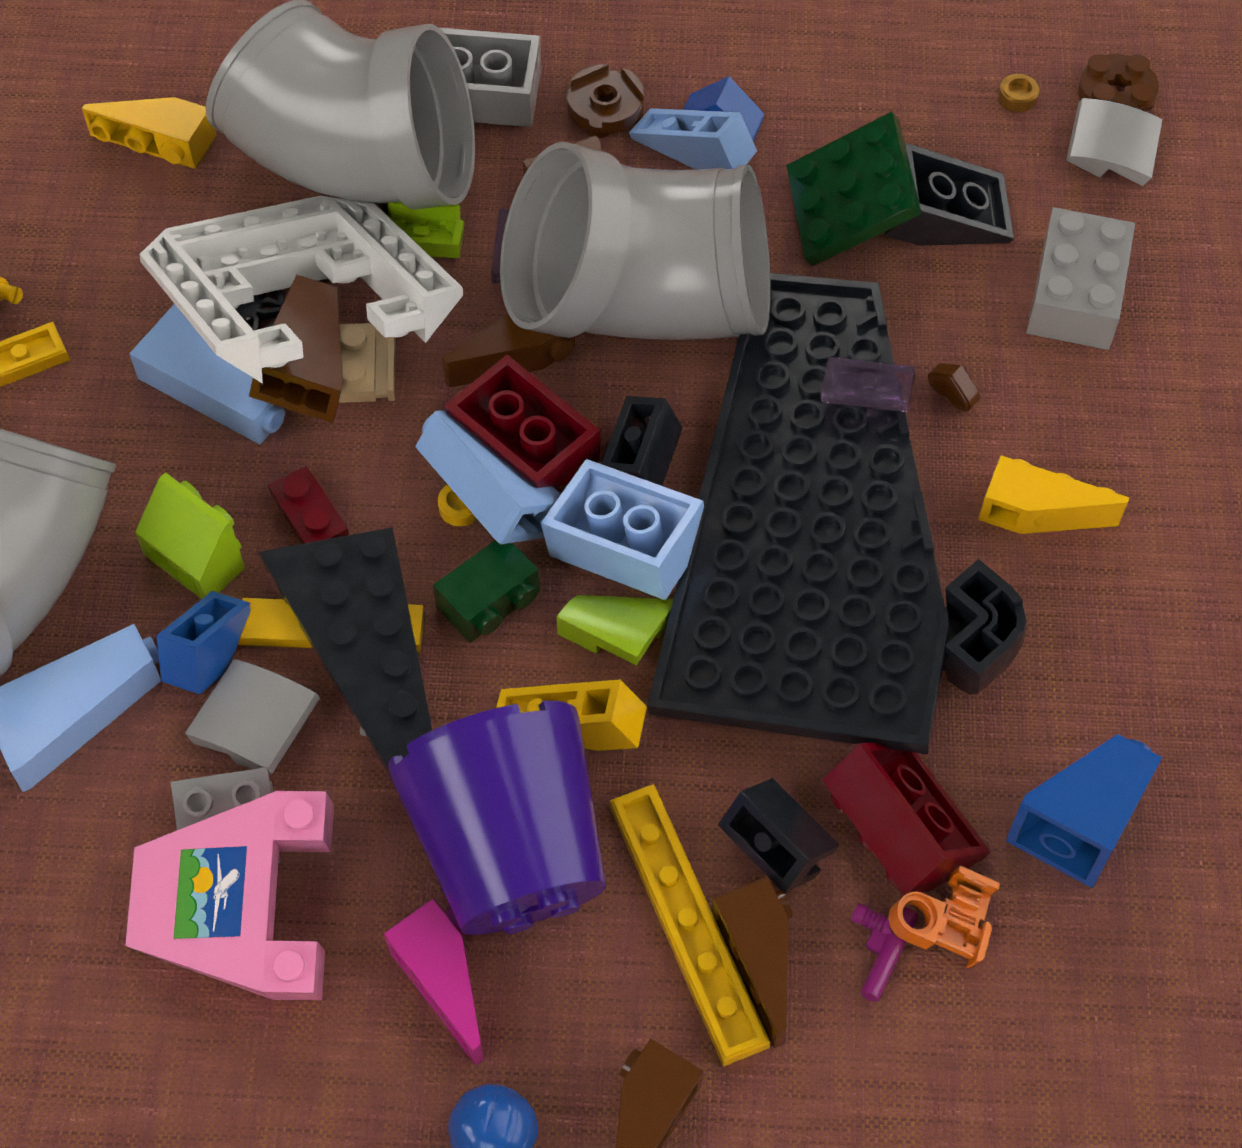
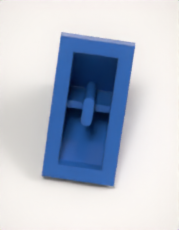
(727, 97)

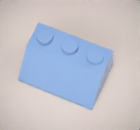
(623, 528)

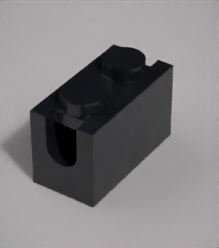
(642, 443)
(777, 834)

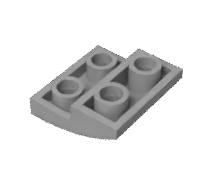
(1114, 139)
(252, 716)

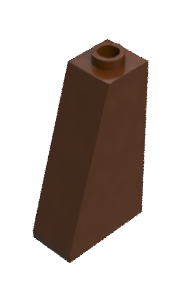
(316, 380)

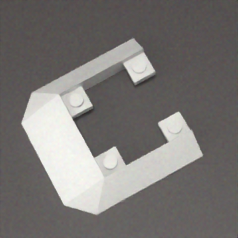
(230, 258)

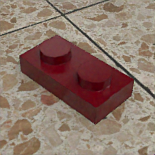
(307, 507)

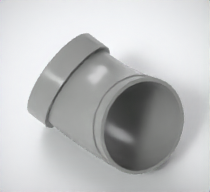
(348, 109)
(635, 249)
(46, 522)

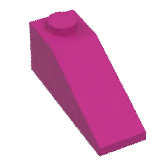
(434, 958)

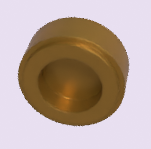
(1018, 93)

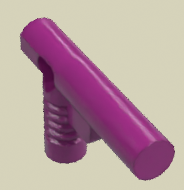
(884, 944)

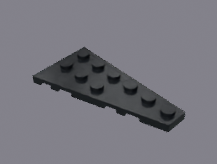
(360, 626)

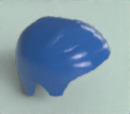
(492, 1119)

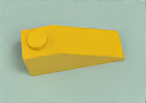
(607, 710)

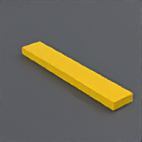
(689, 926)

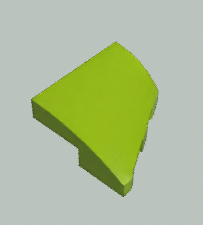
(614, 623)

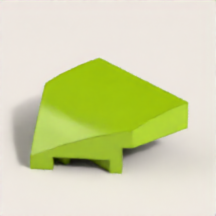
(433, 229)

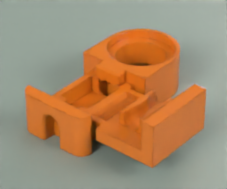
(958, 925)

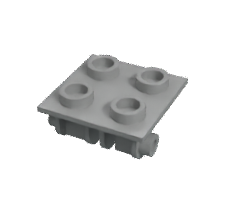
(211, 795)

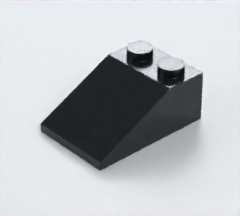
(956, 203)

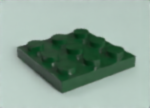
(853, 189)

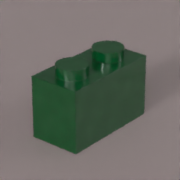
(487, 589)

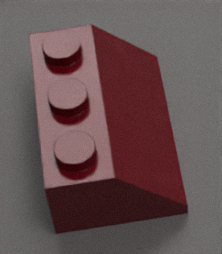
(526, 424)
(903, 816)

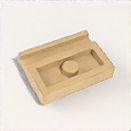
(367, 363)

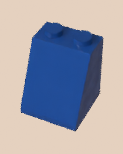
(1085, 808)

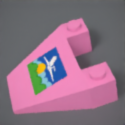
(211, 895)

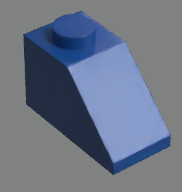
(202, 642)

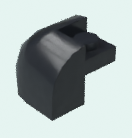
(984, 627)

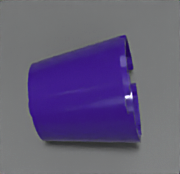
(505, 815)

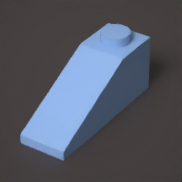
(696, 137)

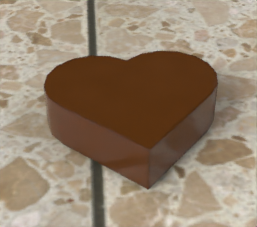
(955, 384)

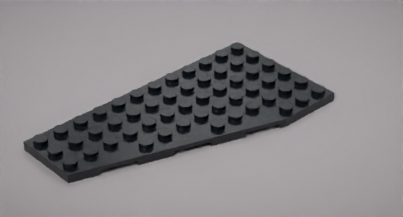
(814, 547)

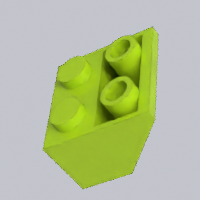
(189, 538)

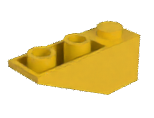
(158, 127)
(1044, 501)

